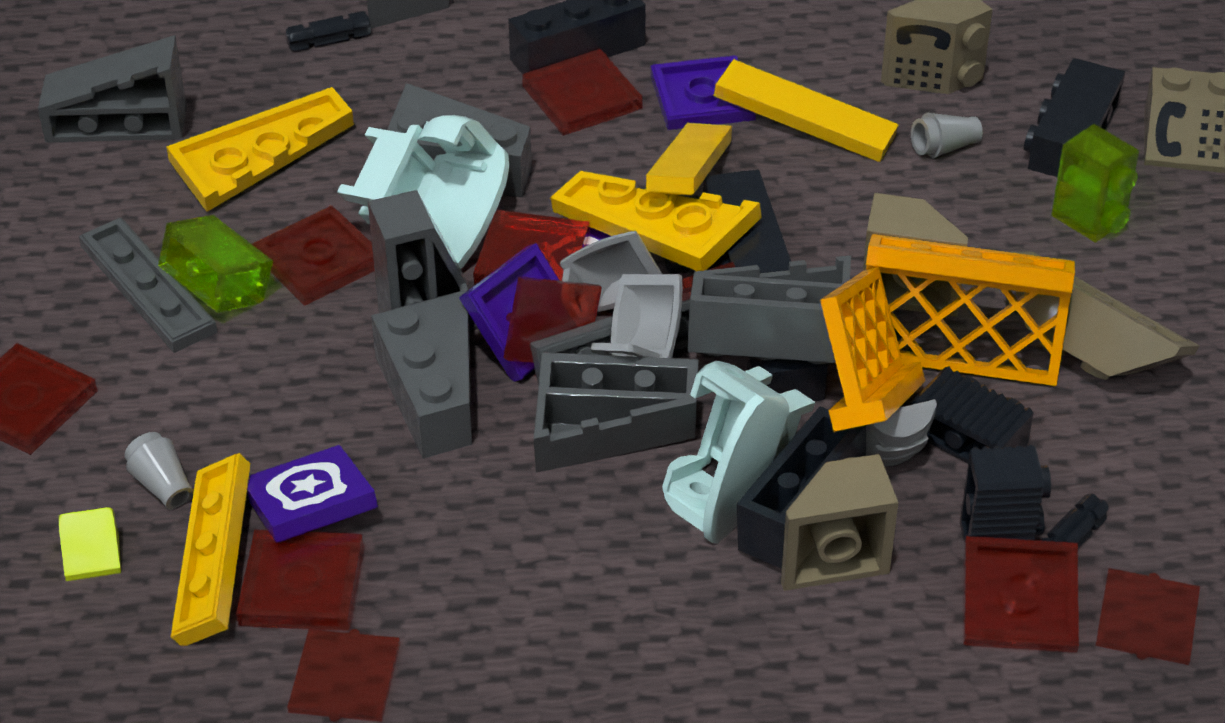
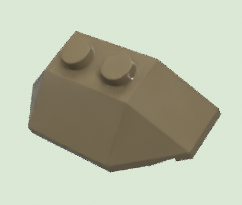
(1108, 333)

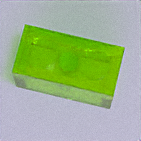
(1095, 183)
(215, 263)

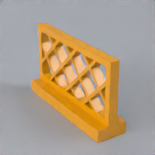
(983, 269)
(866, 353)

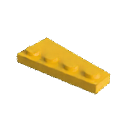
(248, 150)
(669, 224)

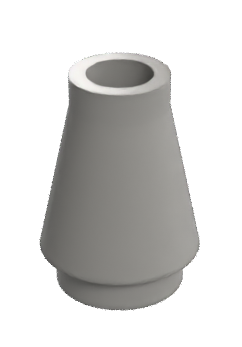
(942, 133)
(158, 468)

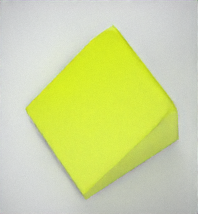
(89, 543)

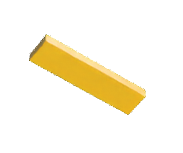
(806, 110)
(688, 159)
(211, 550)

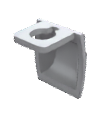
(606, 262)
(645, 316)
(901, 434)

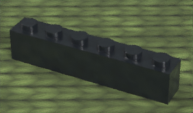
(765, 247)

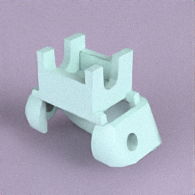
(456, 187)
(743, 433)

